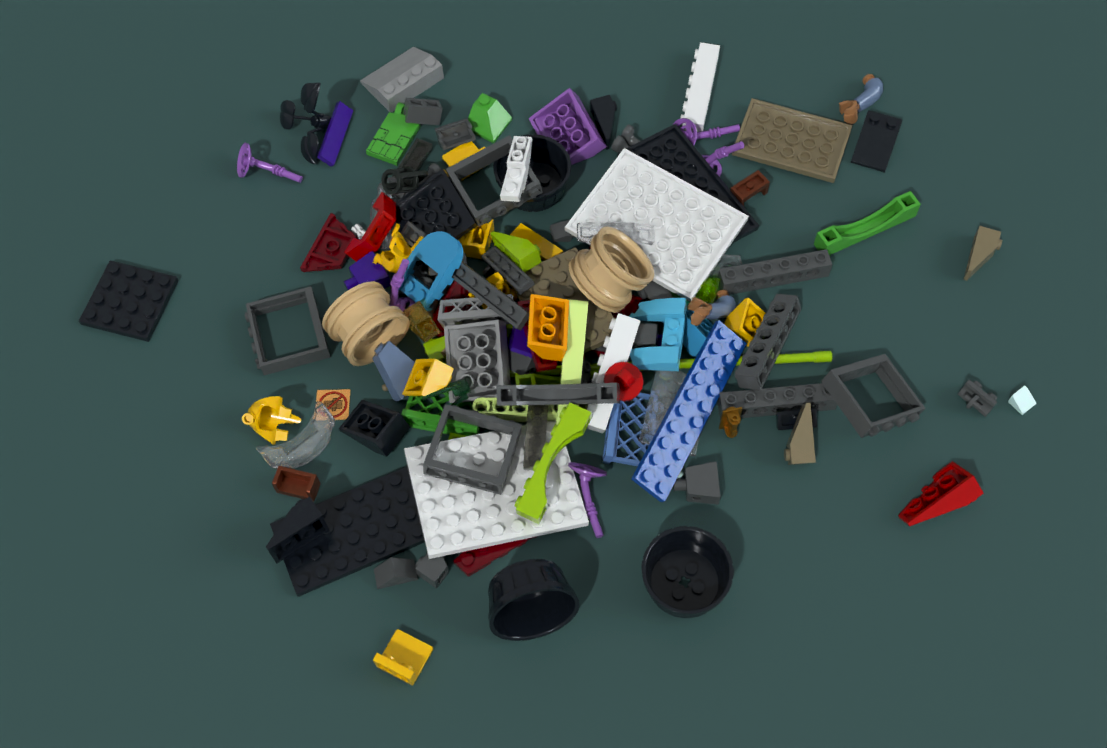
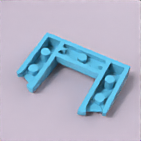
(668, 355)

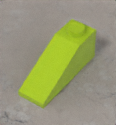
(519, 250)

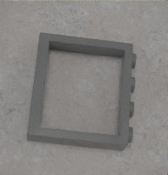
(480, 160)
(277, 303)
(893, 381)
(466, 476)

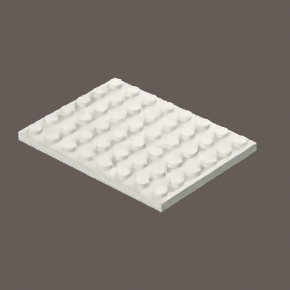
(688, 223)
(468, 518)

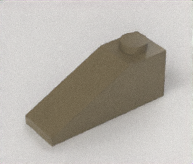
(983, 248)
(801, 441)

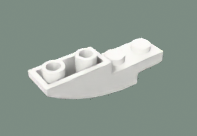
(517, 169)

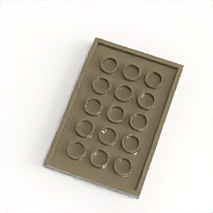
(793, 140)
(554, 280)

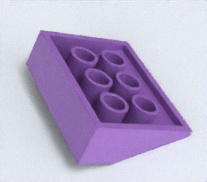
(570, 125)

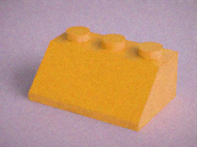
(548, 326)

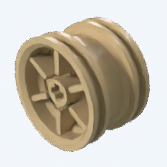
(611, 269)
(363, 321)

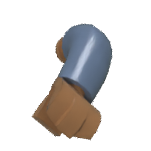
(872, 92)
(715, 311)

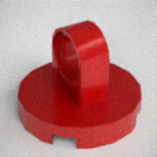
(628, 377)

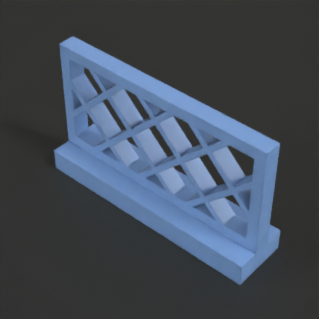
(612, 433)

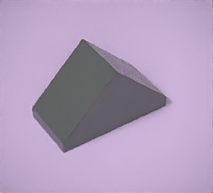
(395, 572)

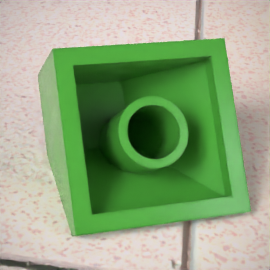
(488, 118)

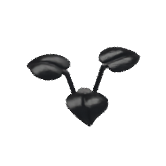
(309, 98)

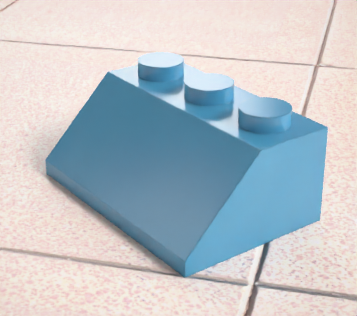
(694, 335)

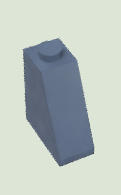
(393, 367)

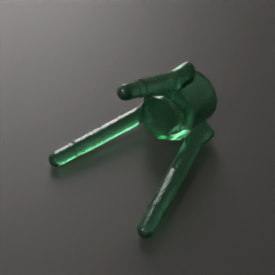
(459, 388)

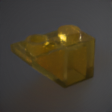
(421, 322)

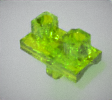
(708, 290)

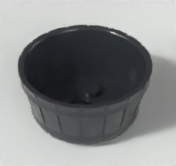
(550, 165)
(692, 555)
(530, 600)

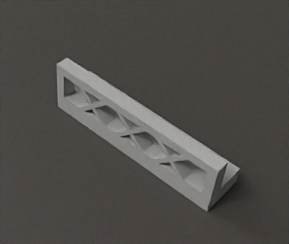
(473, 315)

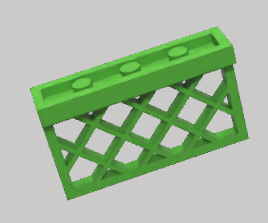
(424, 420)

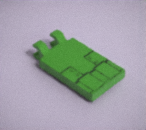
(393, 137)

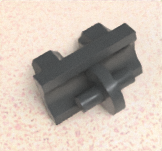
(977, 398)

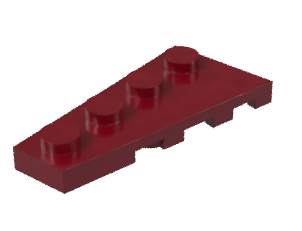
(477, 559)

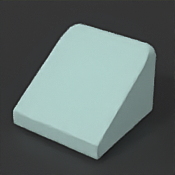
(1022, 400)

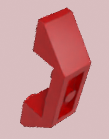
(376, 231)

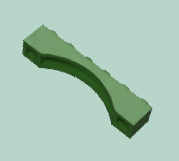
(895, 212)

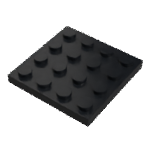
(435, 208)
(128, 301)

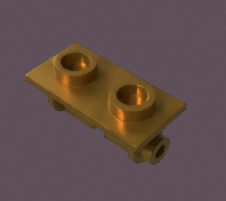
(730, 420)

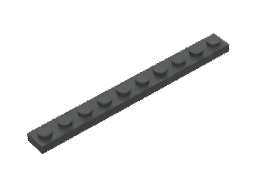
(478, 285)

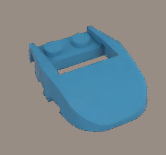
(443, 255)

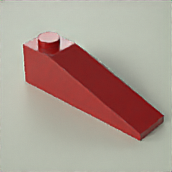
(949, 491)

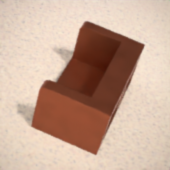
(750, 186)
(296, 483)

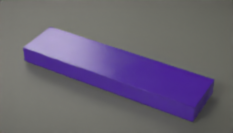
(335, 134)

